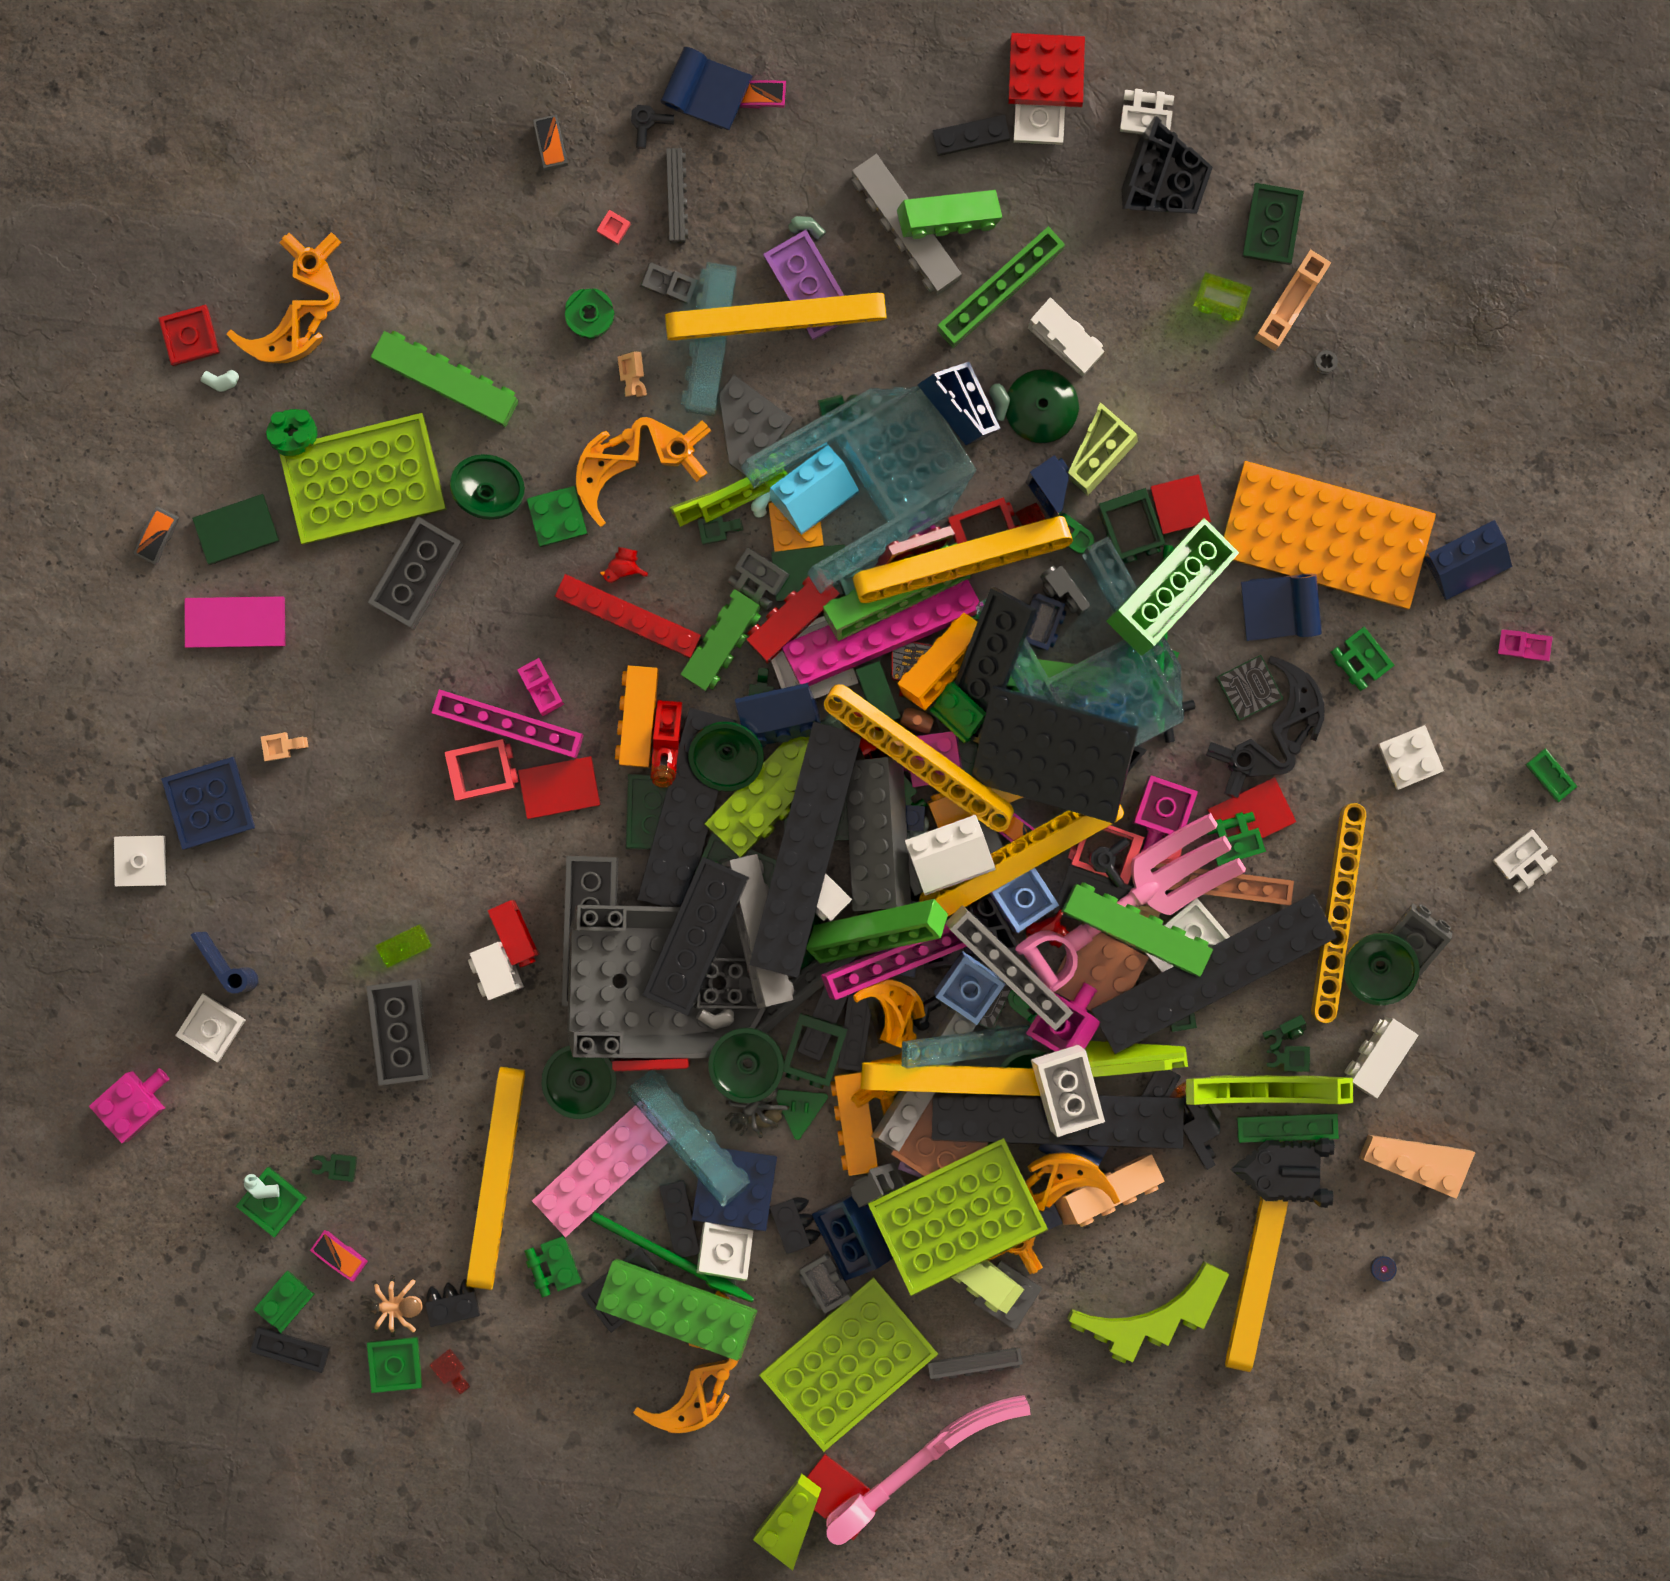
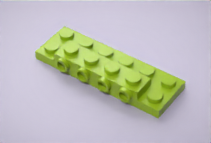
(757, 807)

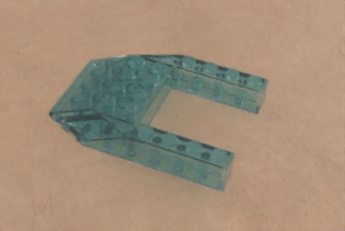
(900, 455)
(1118, 679)

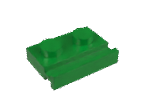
(958, 712)
(284, 1301)

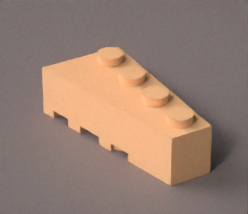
(1426, 1164)
(1128, 1181)

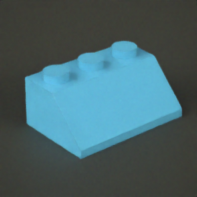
(813, 490)

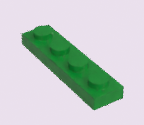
(1287, 1127)

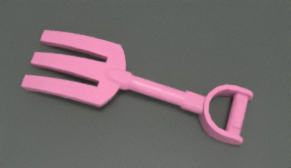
(1148, 889)
(859, 1510)

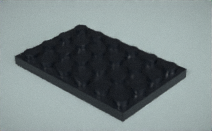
(1054, 754)

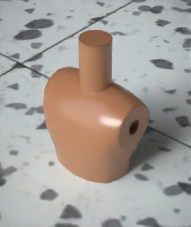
(917, 720)

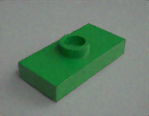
(1551, 775)

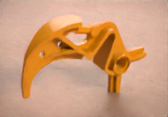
(318, 278)
(664, 440)
(898, 1011)
(1067, 1165)
(694, 1417)

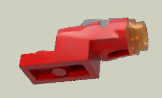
(666, 742)

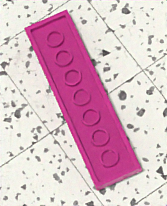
(823, 656)

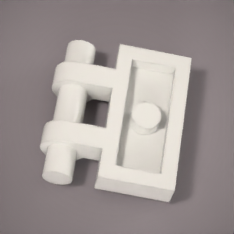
(1137, 118)
(1519, 855)

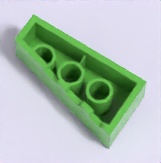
(721, 641)

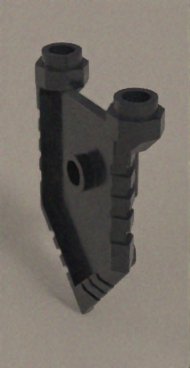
(1287, 1171)

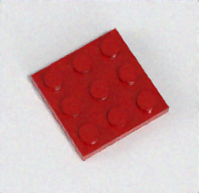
(1046, 70)

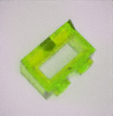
(1222, 297)

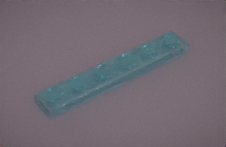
(965, 1046)

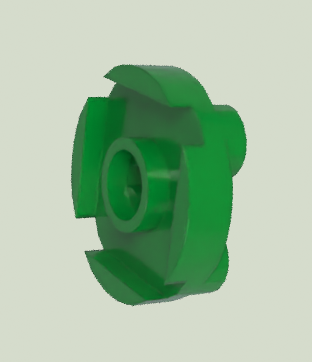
(589, 299)
(285, 421)

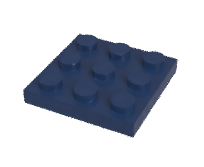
(208, 803)
(751, 1206)

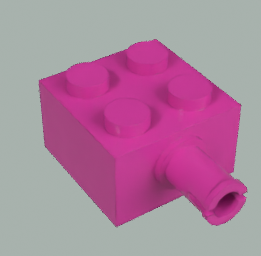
(944, 743)
(1163, 808)
(1074, 1031)
(130, 1104)

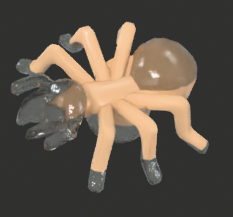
(395, 1307)

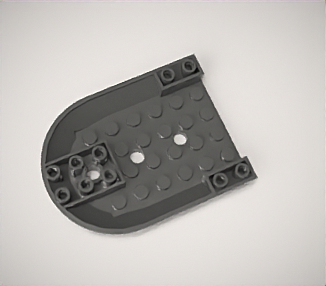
(621, 1020)

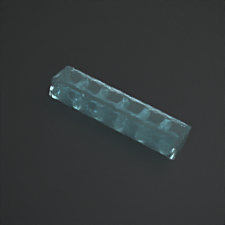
(709, 352)
(688, 1137)

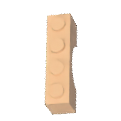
(1292, 300)

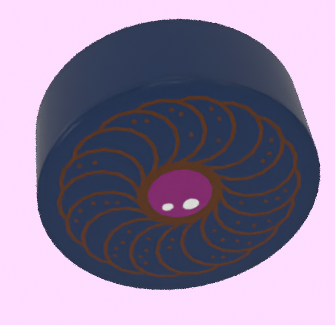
(1383, 1268)

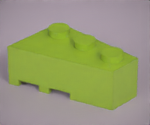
(788, 1522)

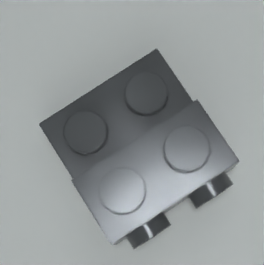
(1059, 584)
(1423, 934)

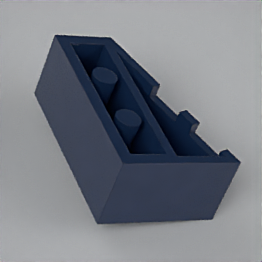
(961, 402)

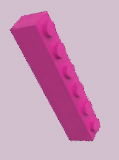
(507, 724)
(887, 964)

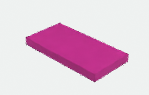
(234, 622)

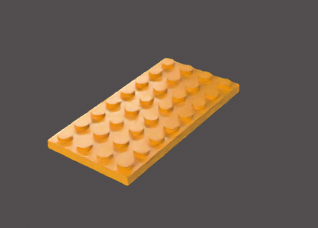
(1328, 531)

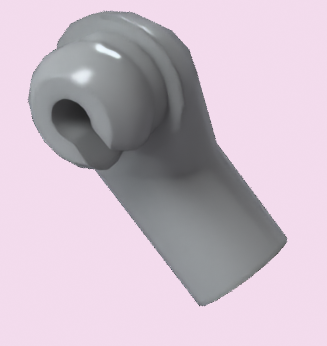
(716, 1021)

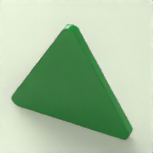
(802, 1108)

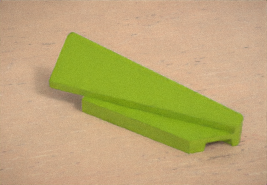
(721, 501)
(1134, 1059)

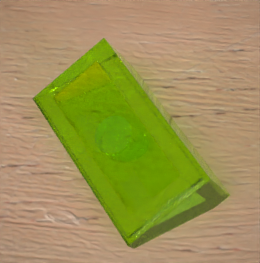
(403, 945)

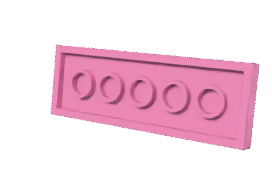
(600, 1171)

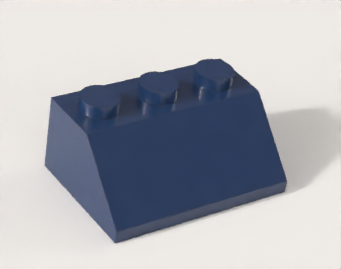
(1049, 485)
(1469, 560)
(779, 714)
(852, 1237)

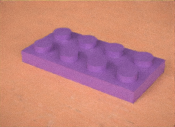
(803, 273)

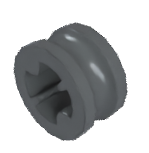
(1333, 363)

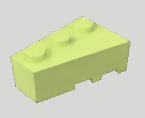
(1102, 449)
(992, 1285)

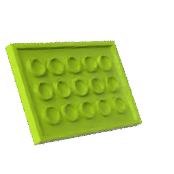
(363, 479)
(957, 1217)
(848, 1364)

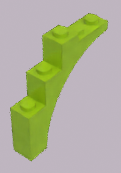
(1269, 1089)
(1127, 1333)

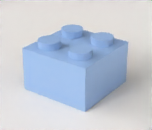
(1024, 900)
(969, 988)

